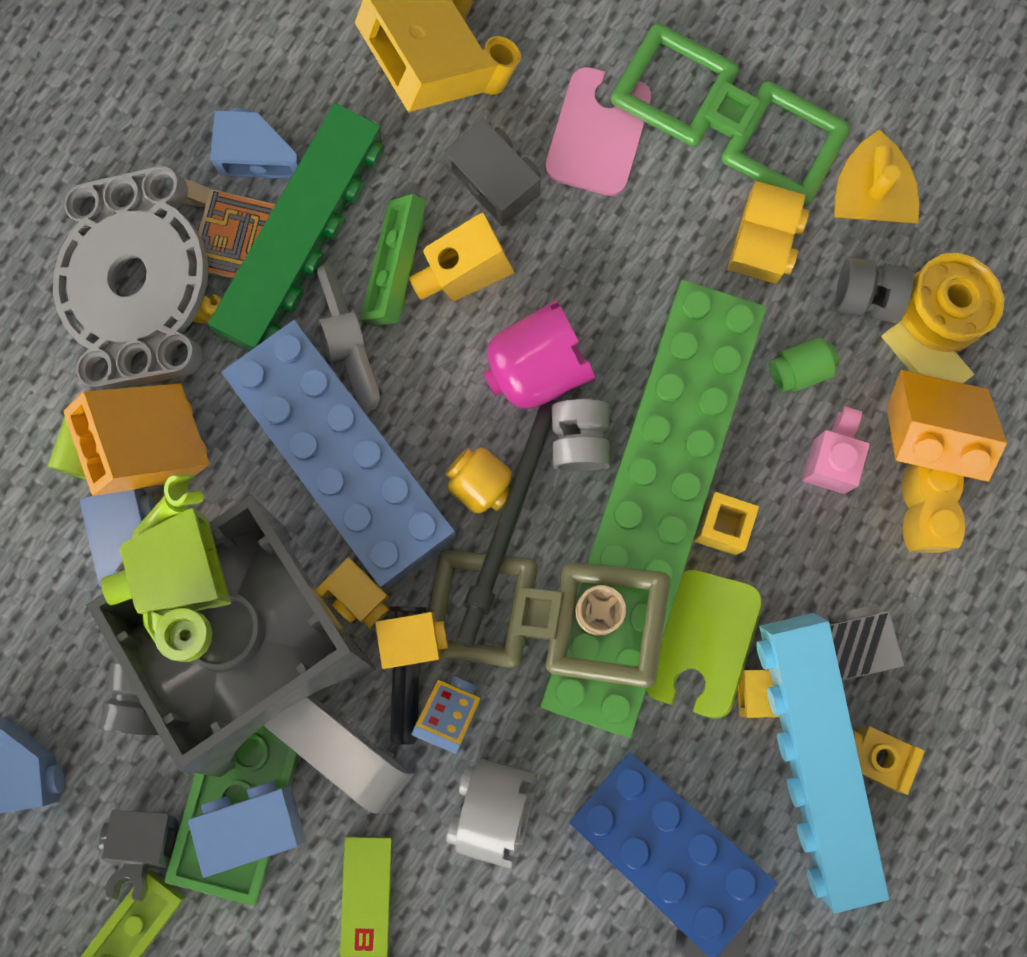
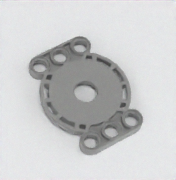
(161, 308)

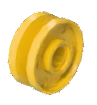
(953, 302)

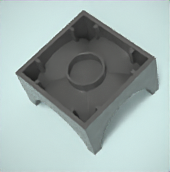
(263, 653)

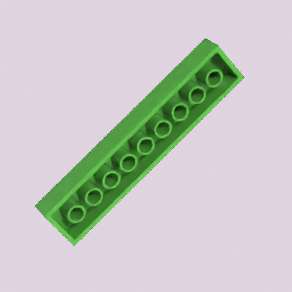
(661, 486)

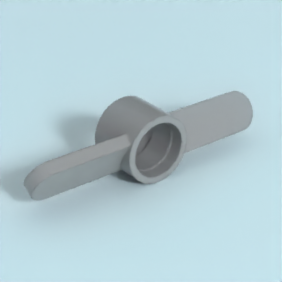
(344, 341)

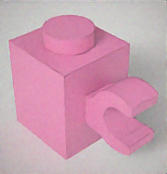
(837, 457)

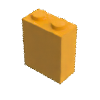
(945, 425)
(135, 437)

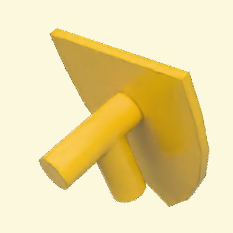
(877, 184)

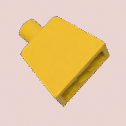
(463, 261)

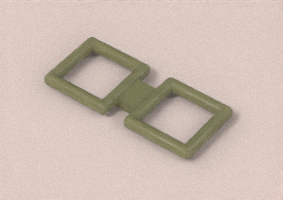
(550, 616)

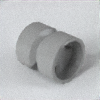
(580, 433)

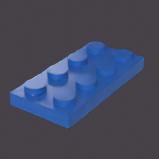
(673, 856)

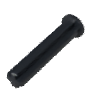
(404, 692)

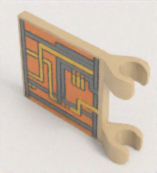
(227, 226)

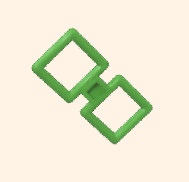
(729, 111)

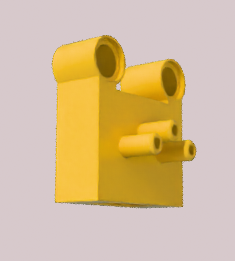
(433, 52)

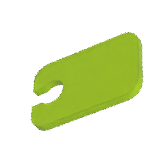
(711, 633)

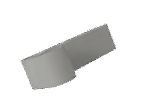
(341, 754)

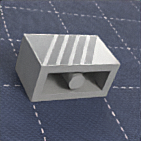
(865, 643)

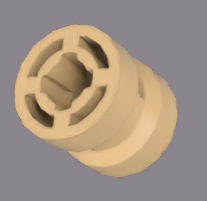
(606, 607)

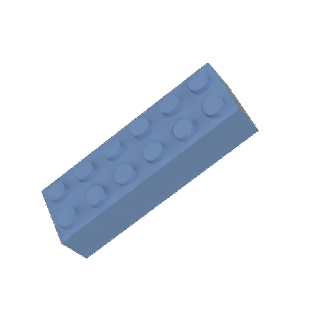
(339, 455)

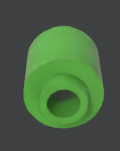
(804, 365)

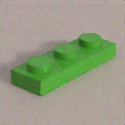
(393, 261)

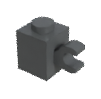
(136, 843)

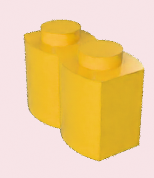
(768, 232)
(933, 514)

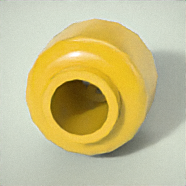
(479, 480)

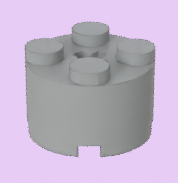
(492, 813)

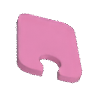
(591, 142)

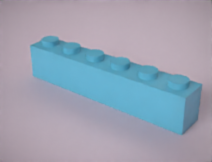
(822, 762)

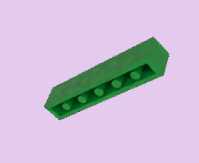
(298, 229)

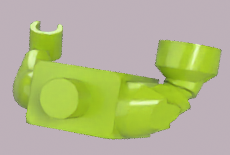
(172, 573)

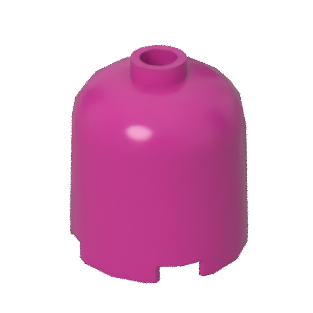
(537, 359)

